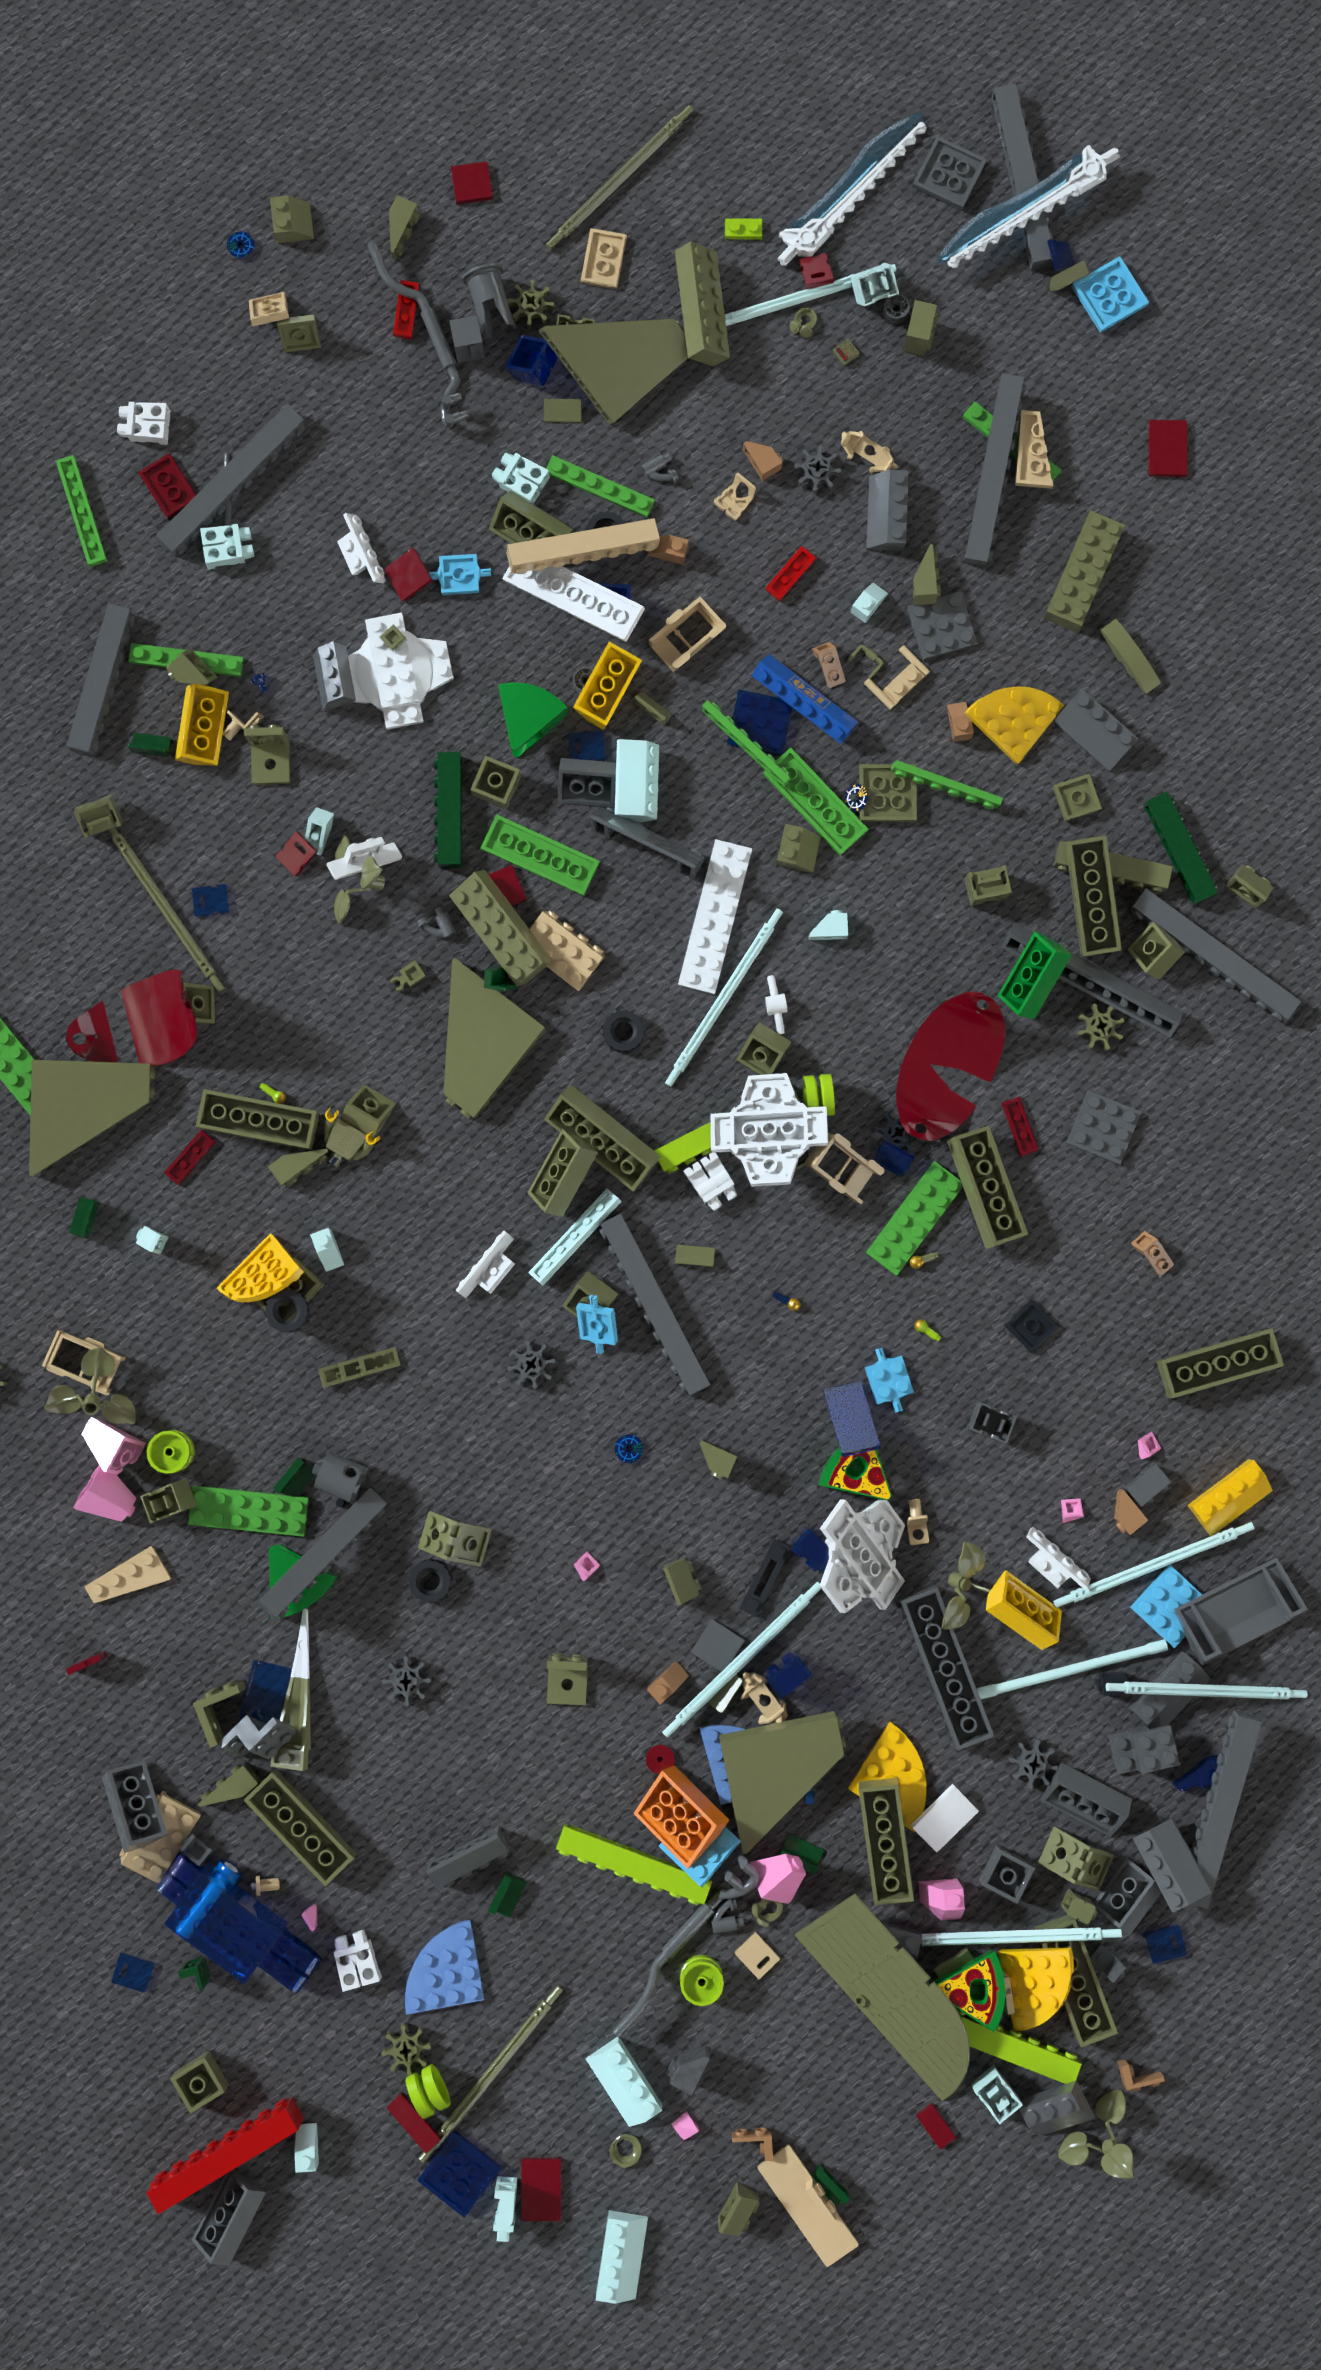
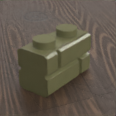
(1078, 1906)

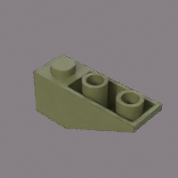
(401, 218)
(924, 583)
(290, 1166)
(236, 1786)

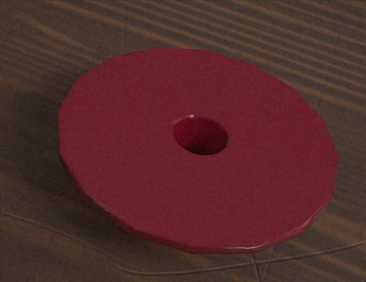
(658, 1765)

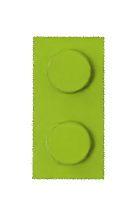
(743, 228)

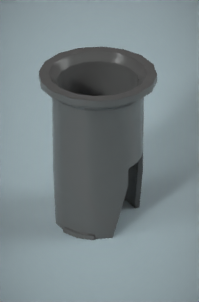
(488, 295)

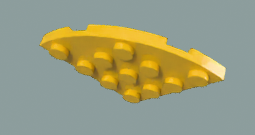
(1014, 718)
(262, 1273)
(893, 1758)
(1038, 1982)

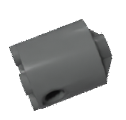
(340, 1477)

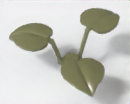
(369, 880)
(117, 1410)
(970, 1561)
(1118, 2157)

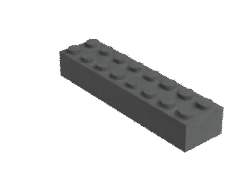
(946, 1668)

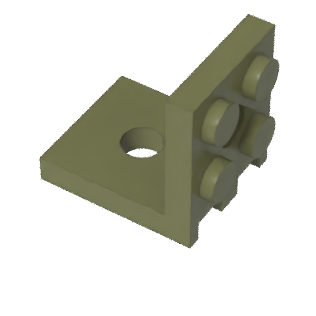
(269, 745)
(454, 1539)
(567, 1667)
(206, 1713)
(1082, 1864)

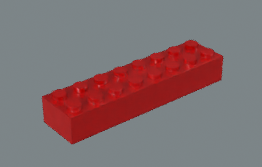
(225, 2154)

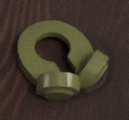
(805, 330)
(764, 1920)

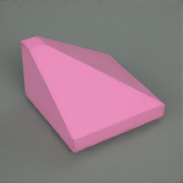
(1148, 1445)
(1071, 1509)
(586, 1566)
(310, 1917)
(685, 2126)

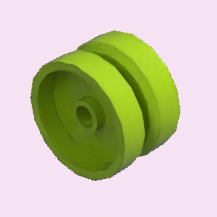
(822, 1095)
(160, 1457)
(699, 1968)
(427, 2091)

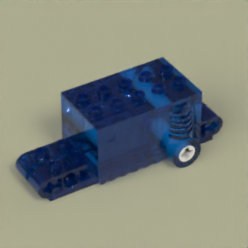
(233, 1925)

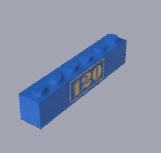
(804, 698)

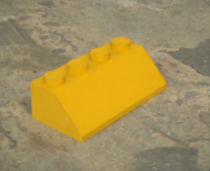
(606, 685)
(201, 725)
(1231, 1497)
(1024, 1611)

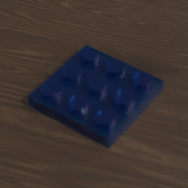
(763, 719)
(459, 2173)

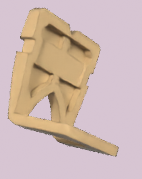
(730, 503)

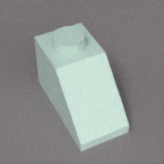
(868, 602)
(318, 829)
(831, 927)
(151, 1239)
(327, 1249)
(306, 2148)

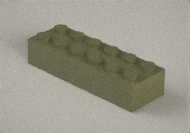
(702, 304)
(1084, 571)
(1093, 895)
(500, 927)
(257, 1119)
(617, 1147)
(987, 1187)
(1220, 1363)
(300, 1827)
(886, 1841)
(1085, 2002)

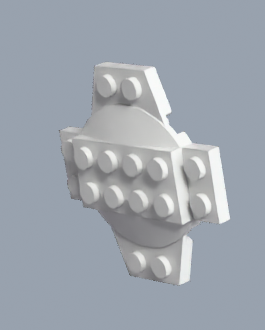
(401, 678)
(769, 1130)
(862, 1555)

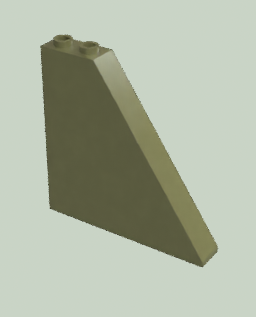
(618, 359)
(483, 1041)
(79, 1102)
(776, 1767)

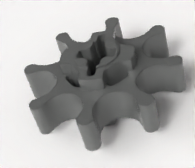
(810, 472)
(522, 1358)
(401, 1687)
(1038, 1770)

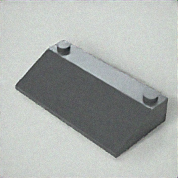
(688, 861)
(1240, 1611)

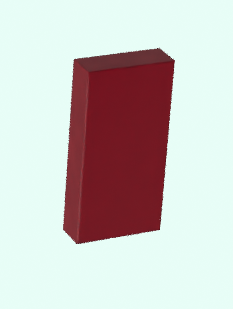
(935, 2126)

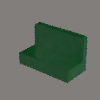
(150, 744)
(497, 979)
(84, 1217)
(295, 1478)
(807, 1852)
(507, 1895)
(198, 1968)
(833, 2189)

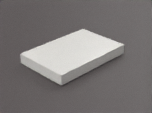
(944, 1818)

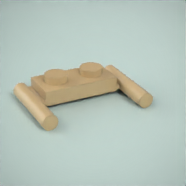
(903, 682)

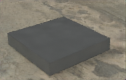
(717, 1645)

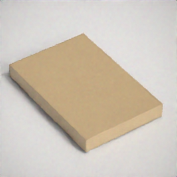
(603, 258)
(268, 309)

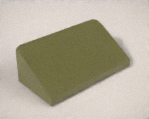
(1068, 276)
(562, 410)
(652, 708)
(695, 1255)
(725, 1694)
(953, 1962)

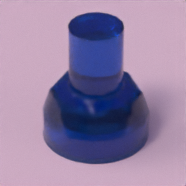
(260, 681)

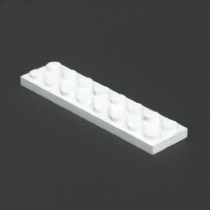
(580, 598)
(715, 917)

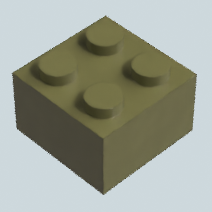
(921, 328)
(496, 782)
(199, 2081)

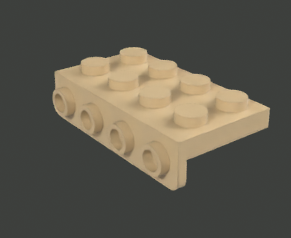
(571, 953)
(156, 1857)

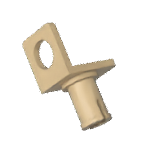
(237, 724)
(916, 1522)

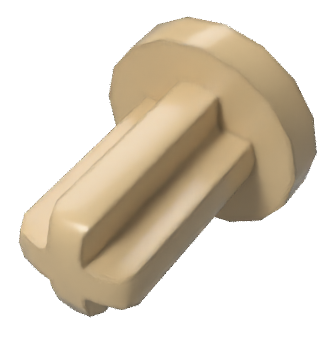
(265, 1885)

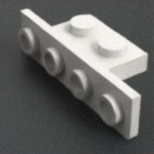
(358, 550)
(357, 854)
(490, 1268)
(1054, 1563)

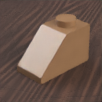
(763, 459)
(671, 549)
(960, 724)
(1127, 1514)
(667, 1682)

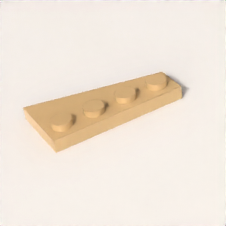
(1032, 458)
(134, 1574)

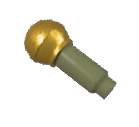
(917, 1261)

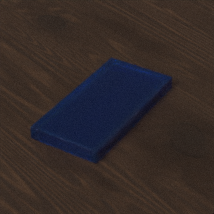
(851, 1419)

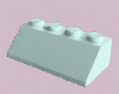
(637, 780)
(625, 2083)
(621, 2257)

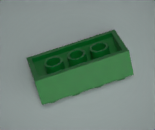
(1034, 975)

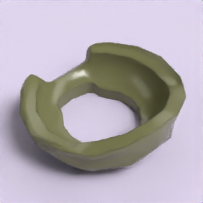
(625, 2161)

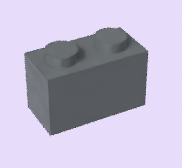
(1147, 1485)

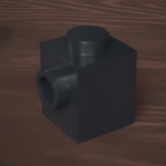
(1112, 1677)

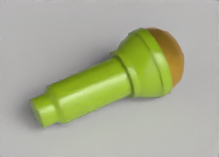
(278, 1096)
(921, 1326)

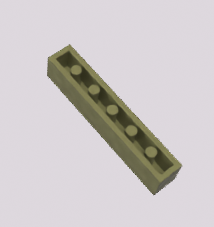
(1127, 870)

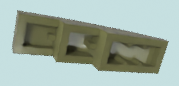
(1130, 655)
(359, 1367)

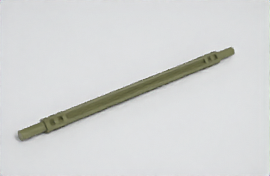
(617, 179)
(165, 908)
(495, 2068)

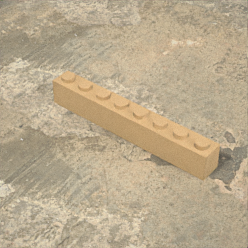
(583, 546)

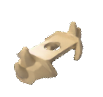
(858, 441)
(754, 1686)

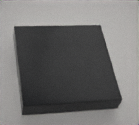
(1031, 1326)

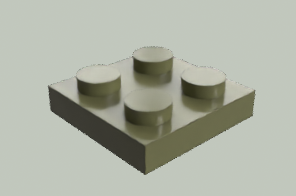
(299, 333)
(1077, 797)

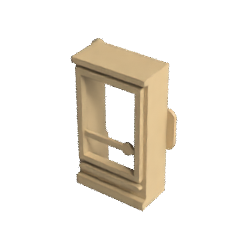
(667, 650)
(858, 1177)
(102, 1382)

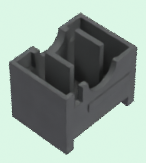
(467, 339)
(991, 1422)

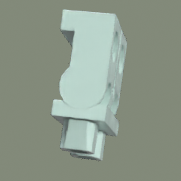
(521, 477)
(224, 545)
(505, 2215)

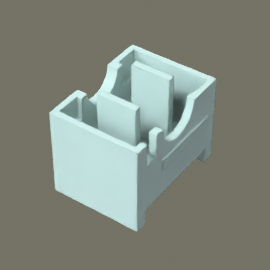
(873, 285)
(996, 2094)

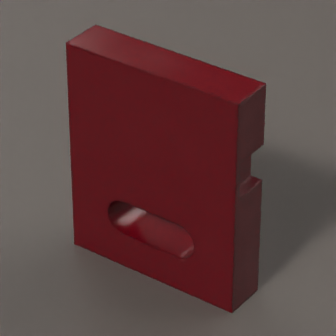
(816, 271)
(293, 857)
(85, 1663)

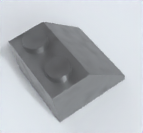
(688, 2069)

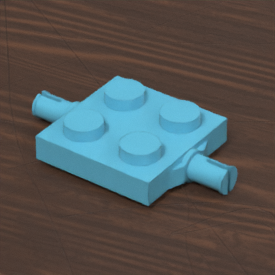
(459, 574)
(597, 1324)
(889, 1379)

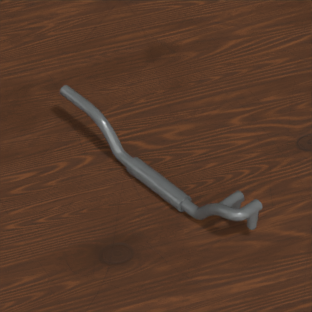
(437, 337)
(687, 1931)

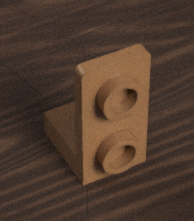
(830, 664)
(1154, 1252)
(1135, 2084)
(760, 2134)

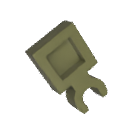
(410, 974)

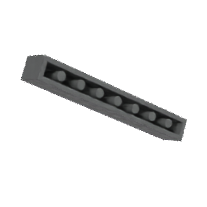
(100, 679)
(322, 1553)

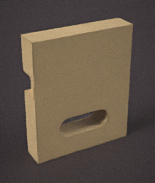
(753, 1952)
(1008, 2006)

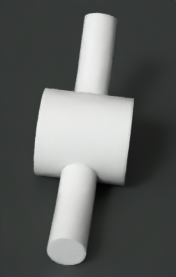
(776, 1004)

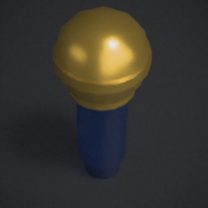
(792, 1303)

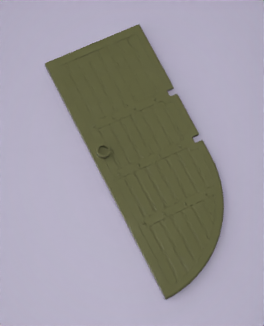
(891, 1992)

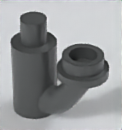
(656, 464)
(446, 927)
(727, 1923)

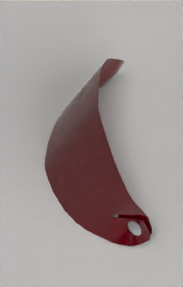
(158, 1020)
(949, 1038)

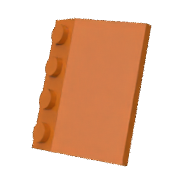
(680, 1816)

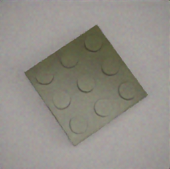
(888, 795)

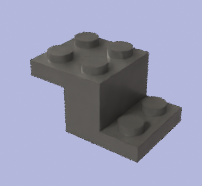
(257, 1737)
(1143, 1749)

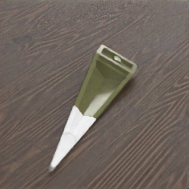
(297, 1707)

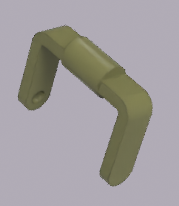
(871, 654)

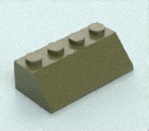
(521, 521)
(562, 1173)

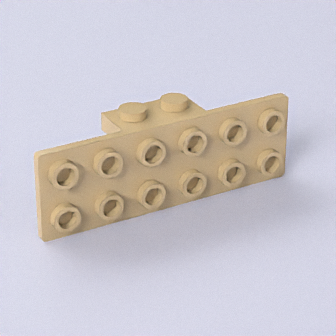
(808, 2205)

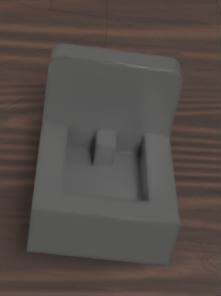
(195, 1850)

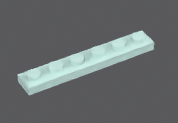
(574, 1237)

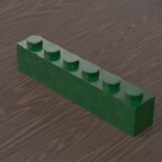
(449, 810)
(1180, 848)

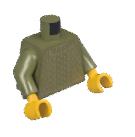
(345, 1140)

